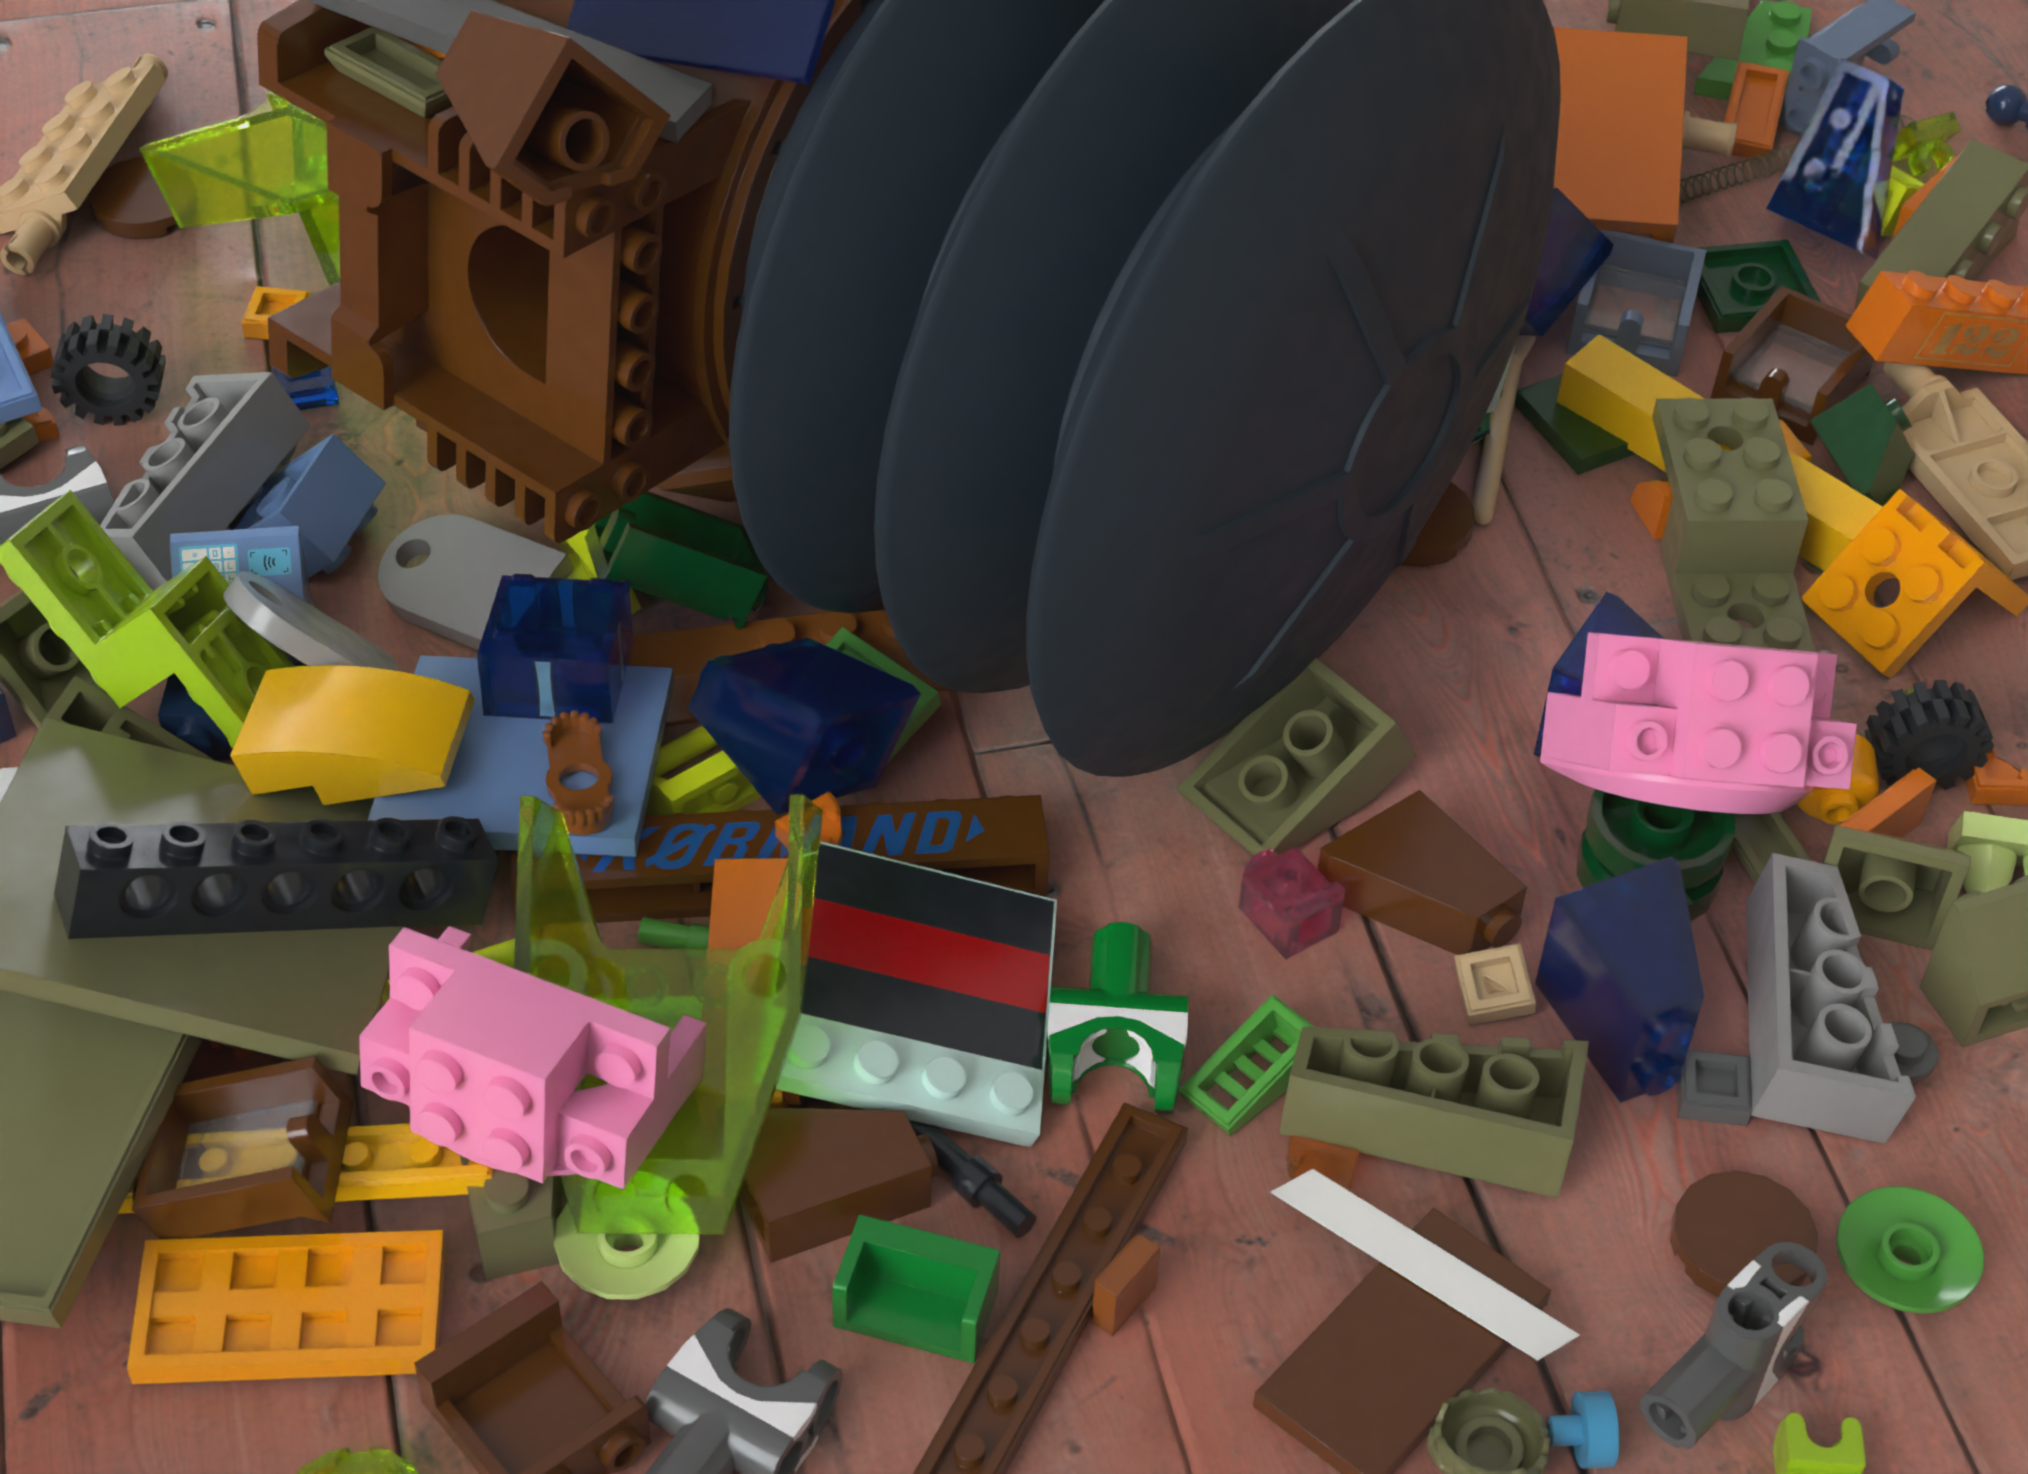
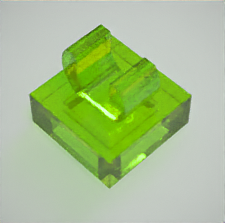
(1926, 139)

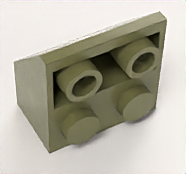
(1982, 964)

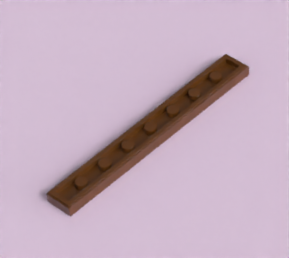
(1055, 1298)

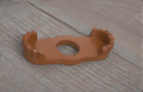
(574, 747)

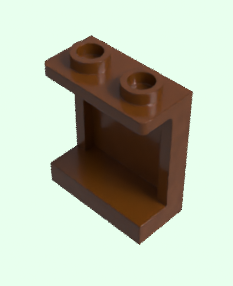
(529, 1397)

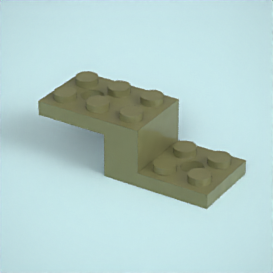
(1732, 523)

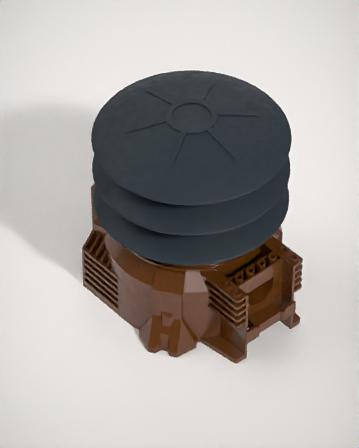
(1016, 321)

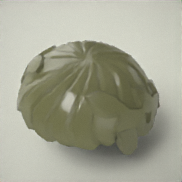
(1489, 1435)

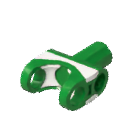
(1117, 1021)

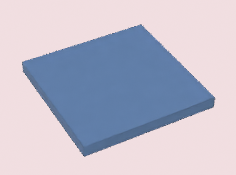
(510, 760)

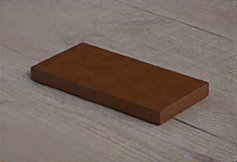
(1388, 1360)

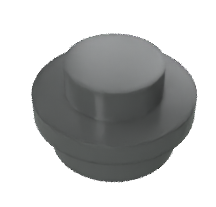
(1916, 1052)

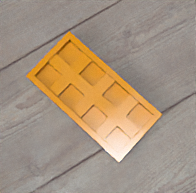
(287, 1306)

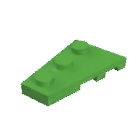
(1768, 41)

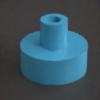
(1589, 1429)

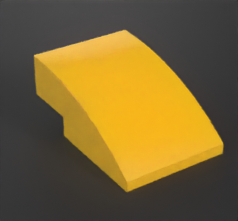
(351, 732)

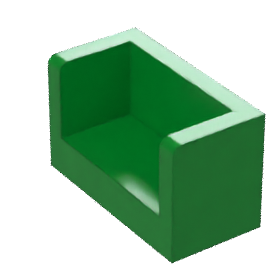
(916, 1288)

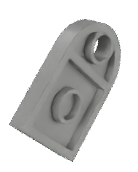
(461, 575)
(300, 626)

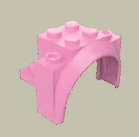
(1733, 730)
(498, 1058)

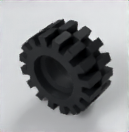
(114, 346)
(1932, 731)

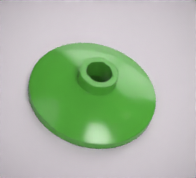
(1912, 1227)

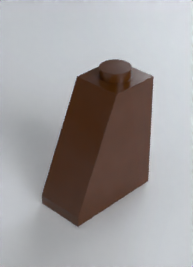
(1425, 878)
(829, 1166)

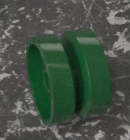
(1635, 833)

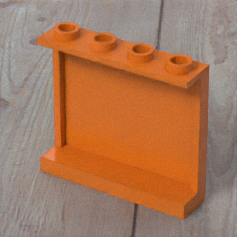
(1622, 128)

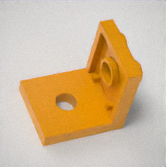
(1934, 575)

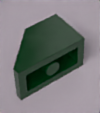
(1867, 442)

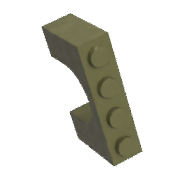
(1710, 25)

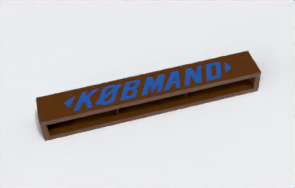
(673, 870)

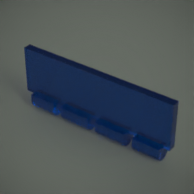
(723, 35)

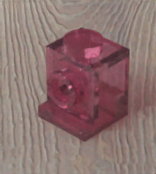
(1290, 900)

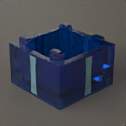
(555, 647)

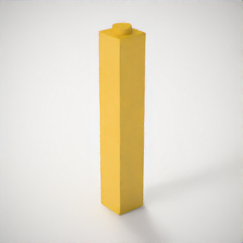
(1620, 397)

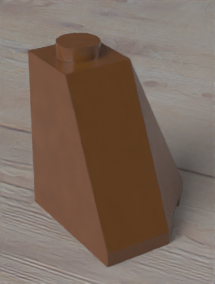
(546, 109)

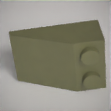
(1298, 764)

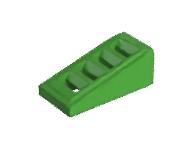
(1264, 1025)

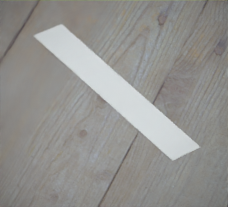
(1426, 1264)

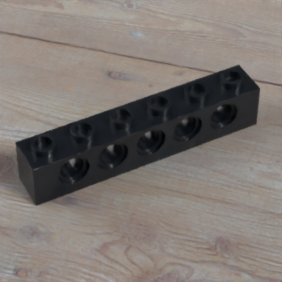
(272, 876)

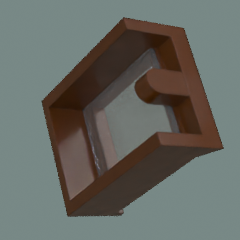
(1797, 357)
(245, 1151)

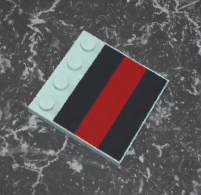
(925, 996)

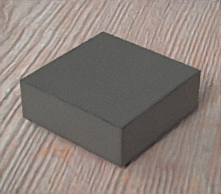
(1715, 1088)

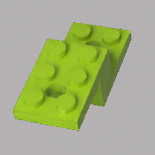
(129, 631)

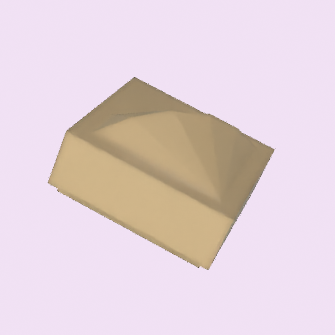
(1494, 984)

